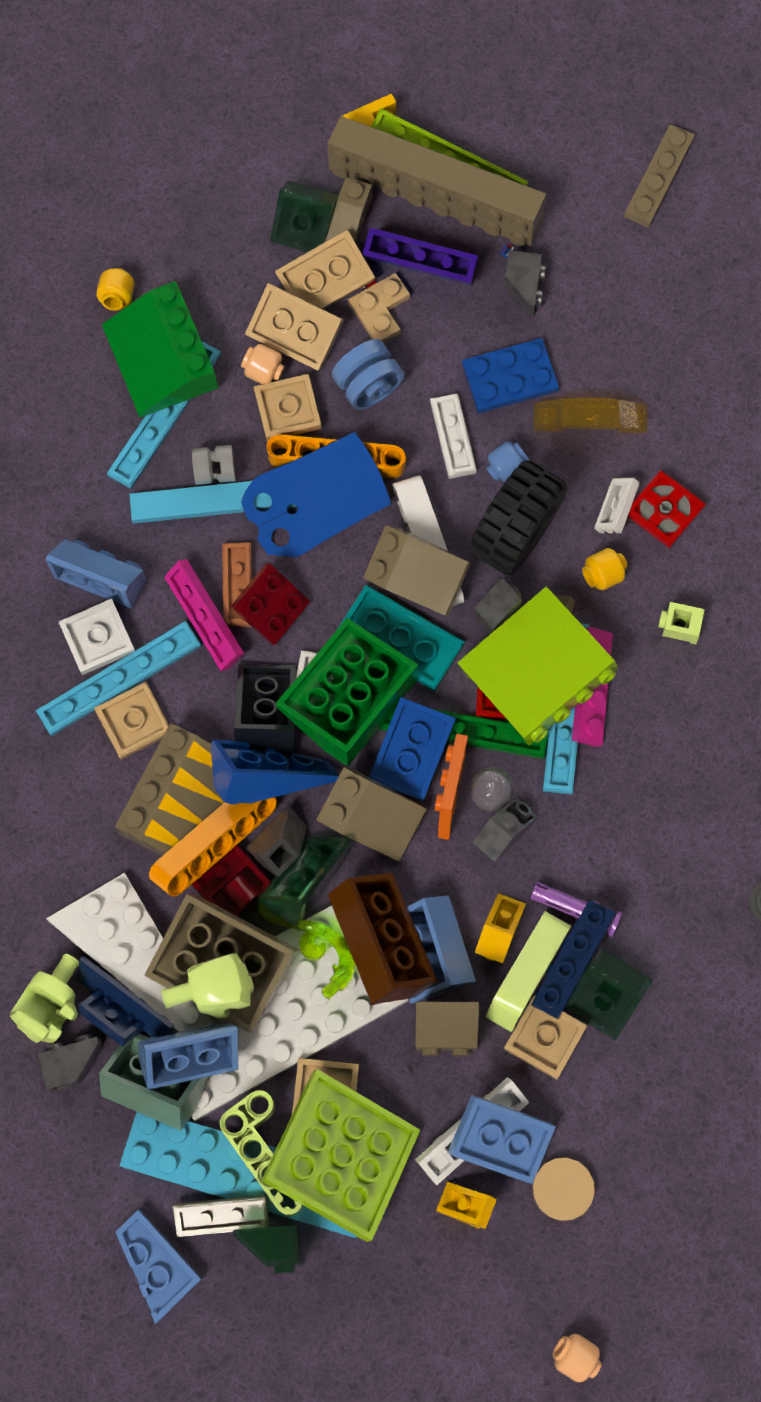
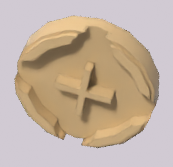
(563, 1189)

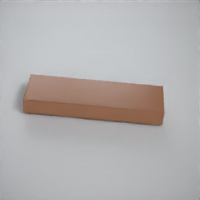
(236, 577)

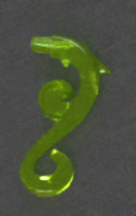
(314, 930)

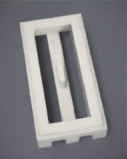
(616, 505)

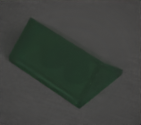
(305, 878)

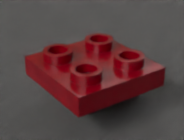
(270, 604)
(232, 882)

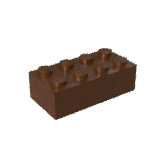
(382, 938)

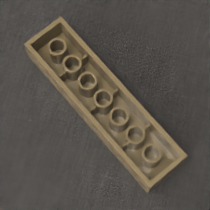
(436, 181)

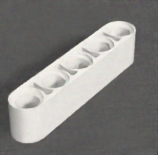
(419, 515)

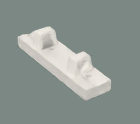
(436, 1159)

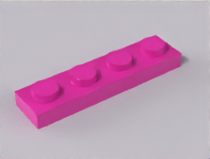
(204, 615)
(590, 716)

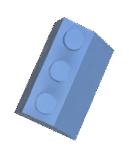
(96, 572)
(443, 945)
(189, 1055)

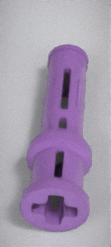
(566, 903)

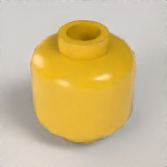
(115, 289)
(604, 569)

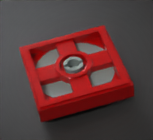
(665, 509)

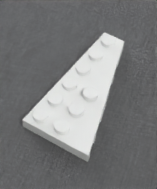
(123, 939)

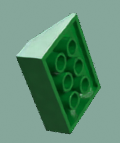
(159, 351)
(348, 691)

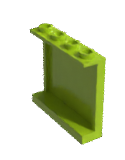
(538, 666)

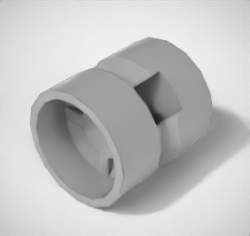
(203, 464)

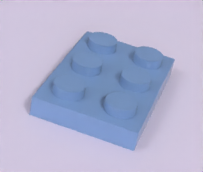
(501, 1139)

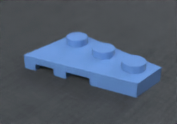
(157, 1265)

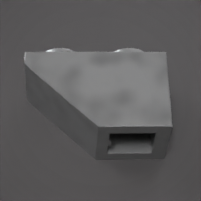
(522, 279)
(498, 605)
(505, 829)
(279, 842)
(68, 1064)

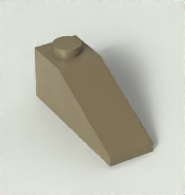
(351, 209)

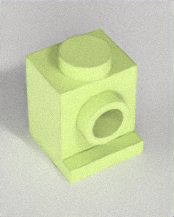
(688, 615)

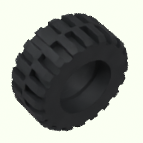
(517, 517)

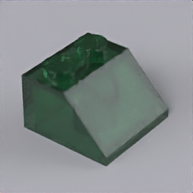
(302, 216)
(608, 994)
(273, 1246)

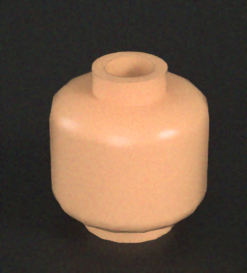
(263, 364)
(577, 1358)

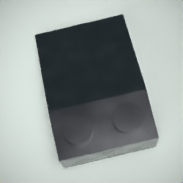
(256, 714)

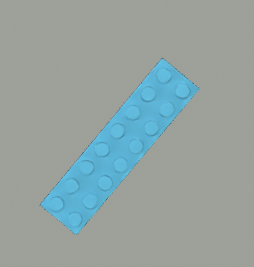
(205, 1162)

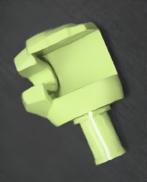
(214, 987)
(47, 1003)

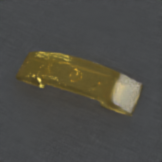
(590, 414)

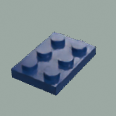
(510, 375)
(412, 749)

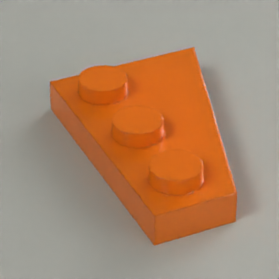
(450, 780)

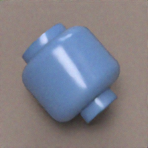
(504, 460)

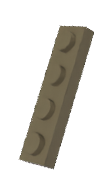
(659, 175)

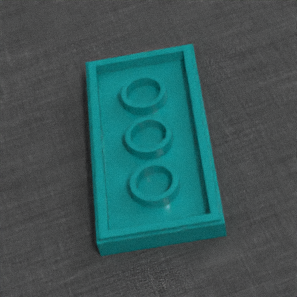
(407, 633)

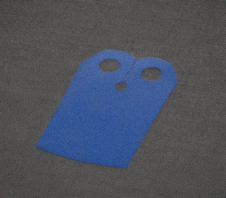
(328, 487)

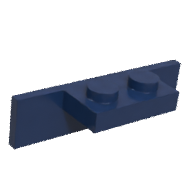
(573, 959)
(116, 1008)

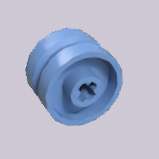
(367, 374)

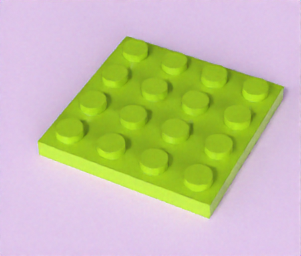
(341, 1155)

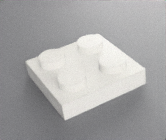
(96, 636)

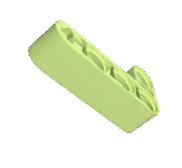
(527, 971)
(249, 1134)

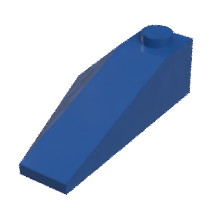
(256, 775)

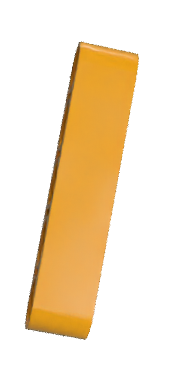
(298, 445)
(208, 844)

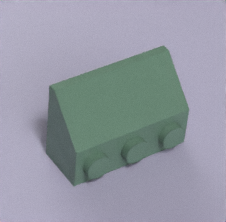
(124, 1084)

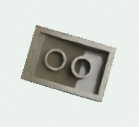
(416, 569)
(371, 813)
(447, 1028)

